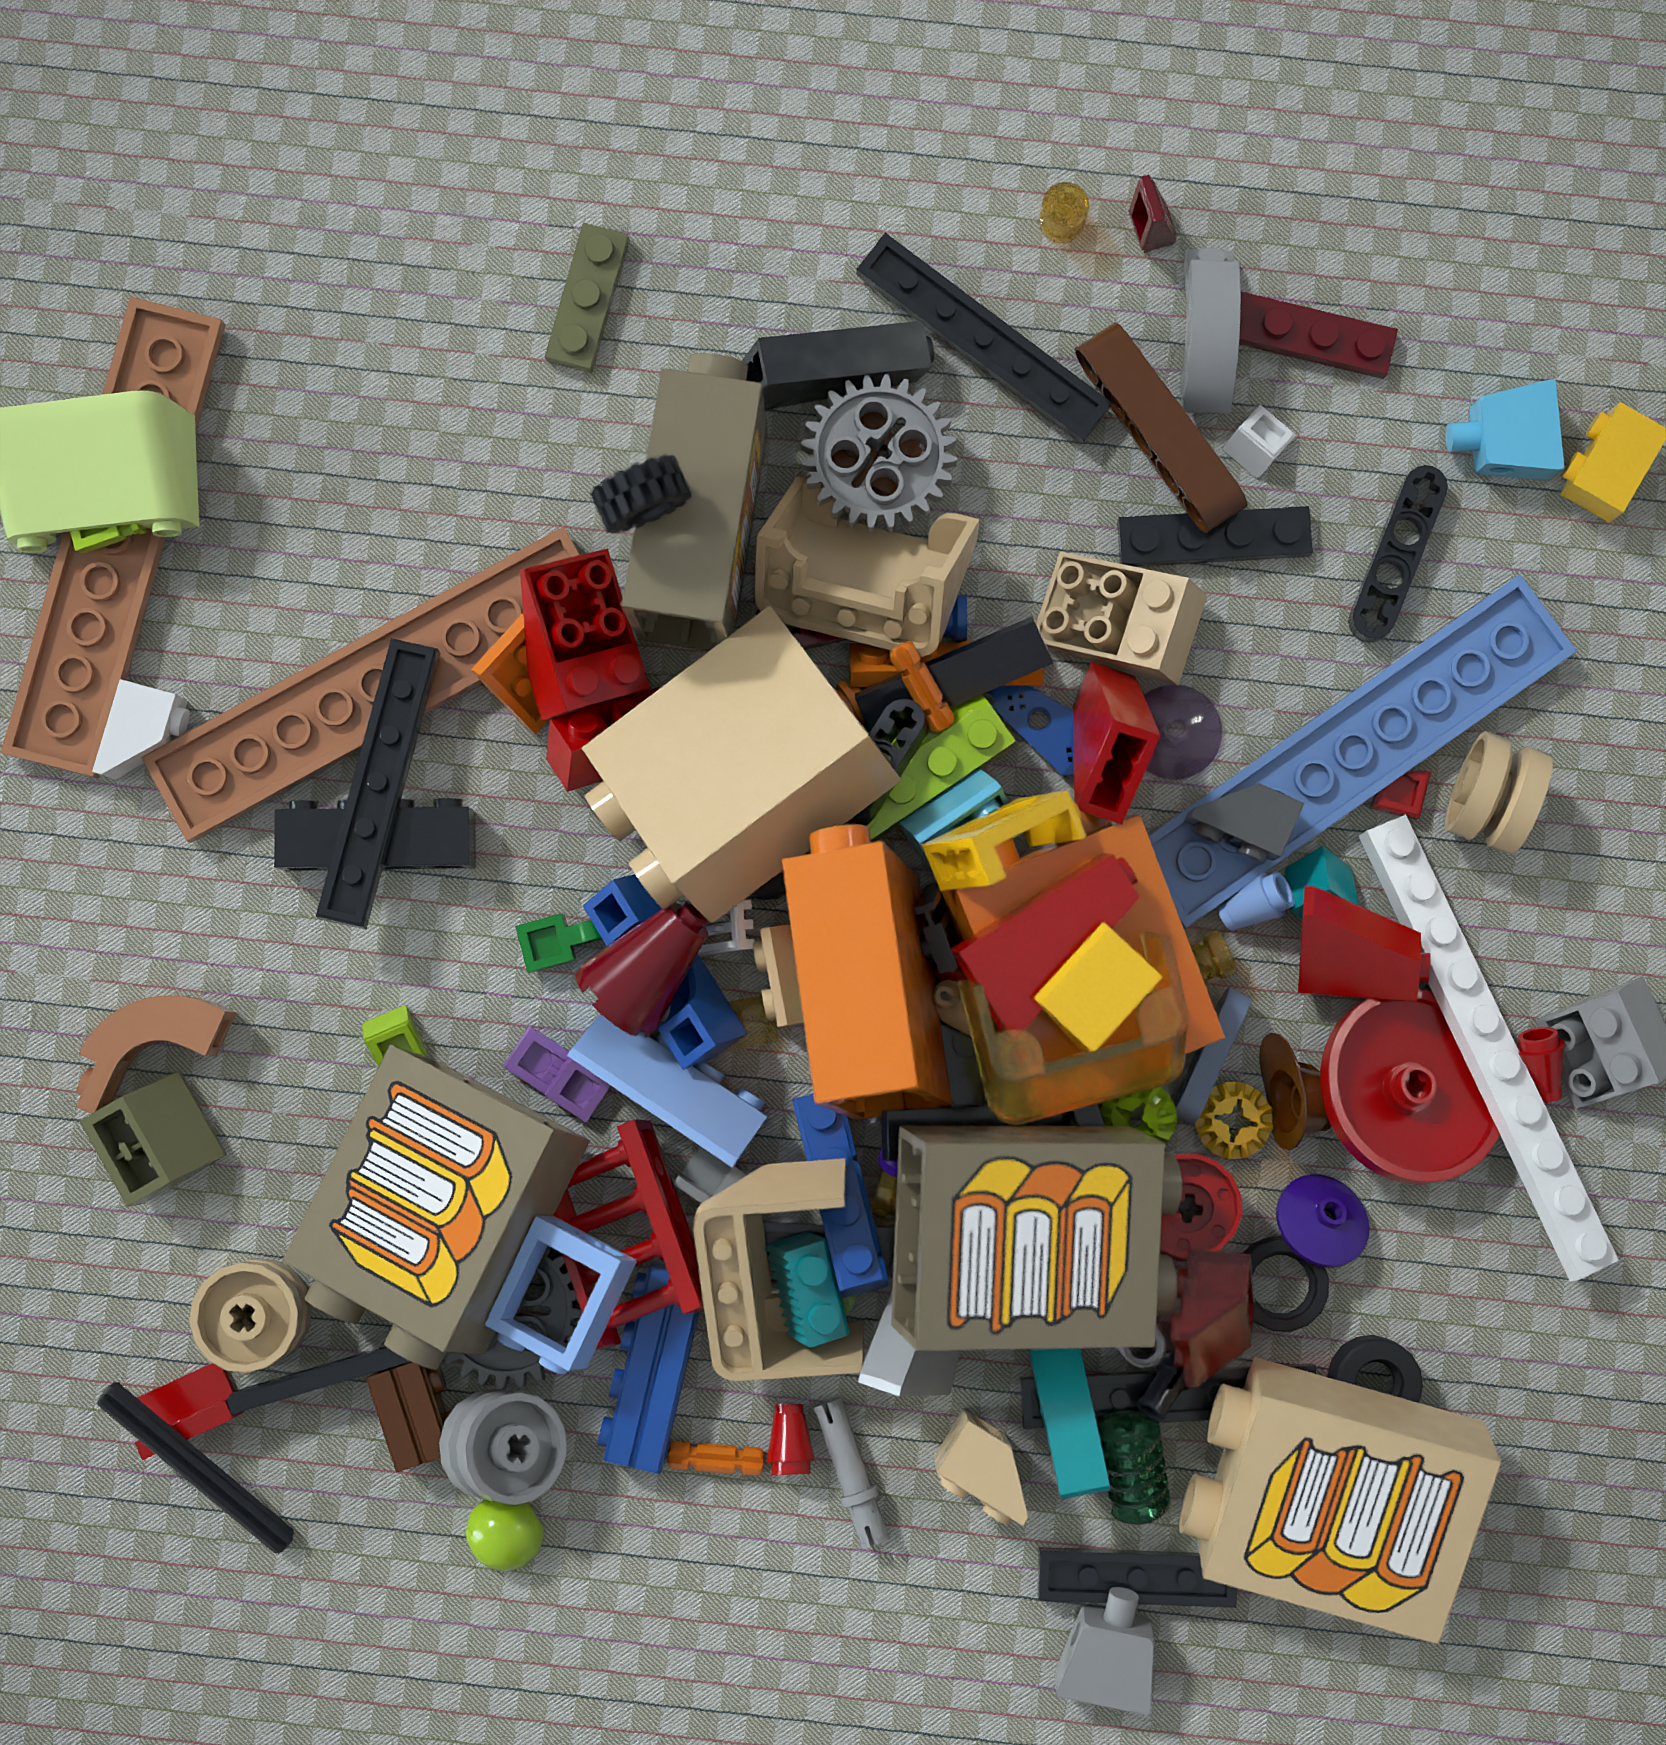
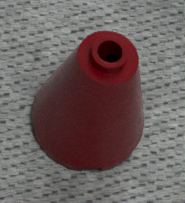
(644, 968)

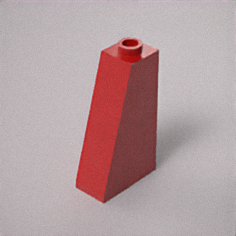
(1110, 742)
(1038, 937)

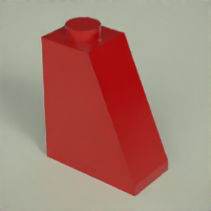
(1357, 951)

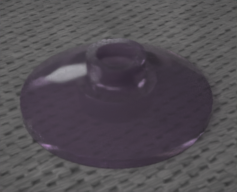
(1202, 737)

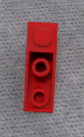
(575, 730)

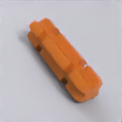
(921, 686)
(715, 1458)

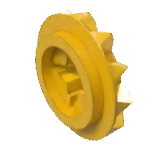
(1216, 1134)

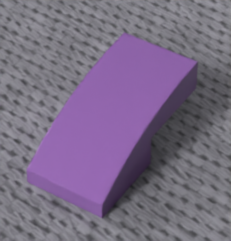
(552, 1072)

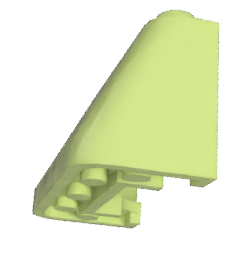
(97, 467)

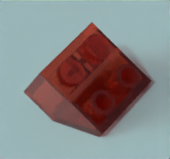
(1213, 1314)

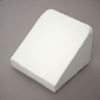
(1258, 441)

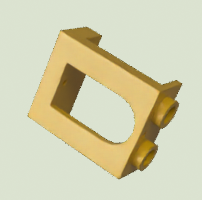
(968, 853)

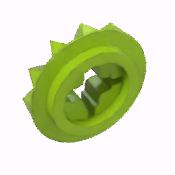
(1159, 1112)

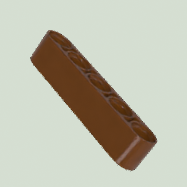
(1161, 427)

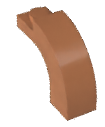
(131, 1029)

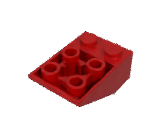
(578, 635)

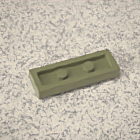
(587, 298)

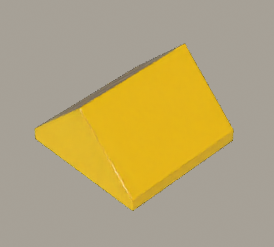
(1097, 989)

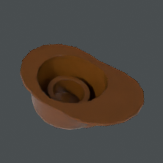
(1292, 1093)

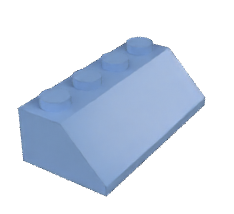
(685, 1099)

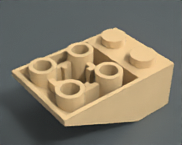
(1121, 616)

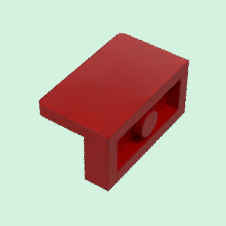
(191, 1403)

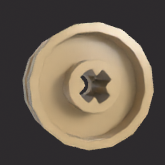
(1499, 793)
(222, 1322)

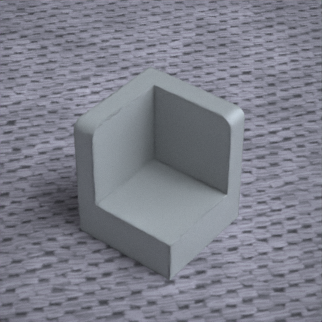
(707, 1176)

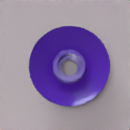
(1311, 1232)

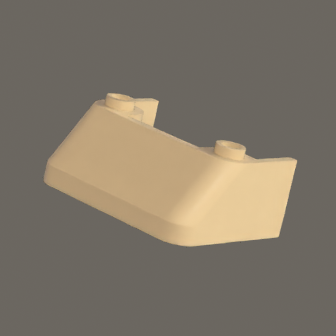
(739, 1307)

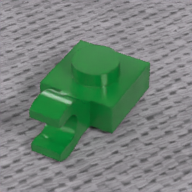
(551, 941)

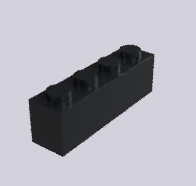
(420, 838)

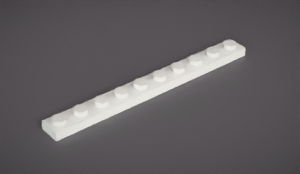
(1490, 1051)

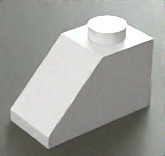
(137, 725)

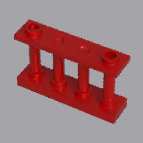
(669, 1241)

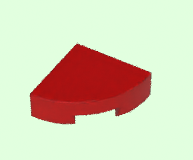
(1403, 795)

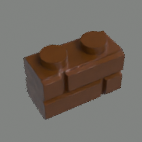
(410, 1412)

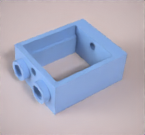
(586, 1249)

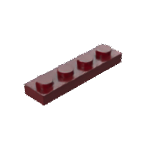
(1316, 335)

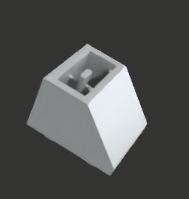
(1610, 1042)

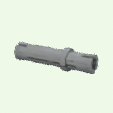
(852, 1474)

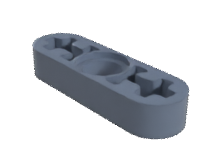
(1210, 1058)

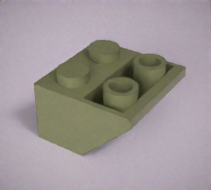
(153, 1139)

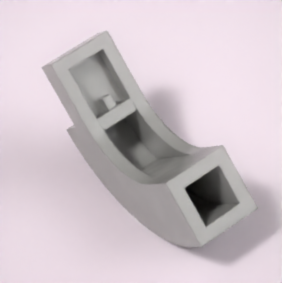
(1211, 330)

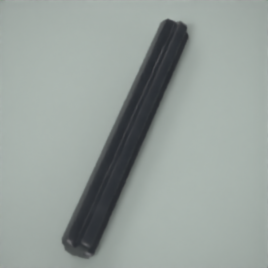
(195, 1467)

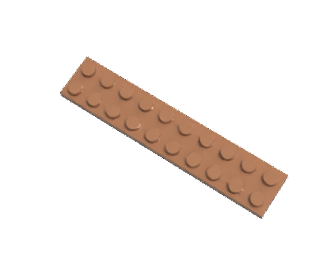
(102, 595)
(326, 707)

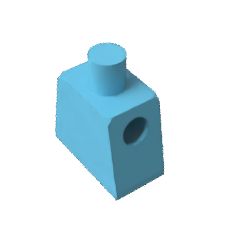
(1513, 433)

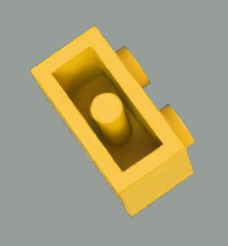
(1613, 462)

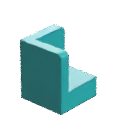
(1323, 871)

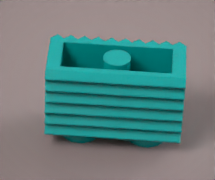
(807, 1289)

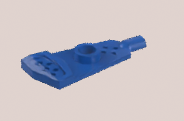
(1048, 742)

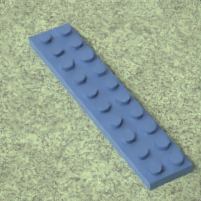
(1373, 737)

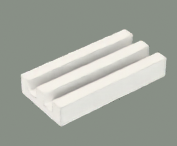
(736, 927)

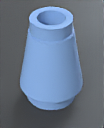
(1258, 902)

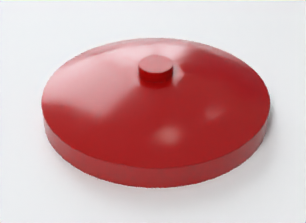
(1404, 1092)

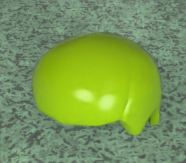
(504, 1534)

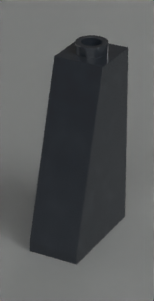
(811, 364)

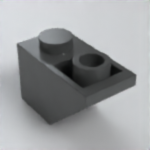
(1252, 818)

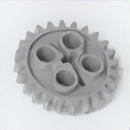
(843, 430)

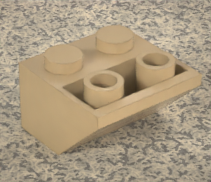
(777, 957)
(981, 1462)

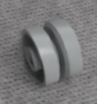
(503, 1446)

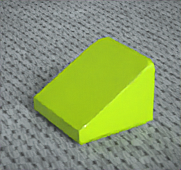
(392, 1028)

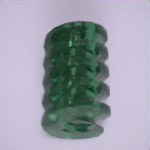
(1134, 1467)

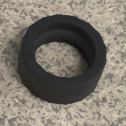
(1314, 1301)

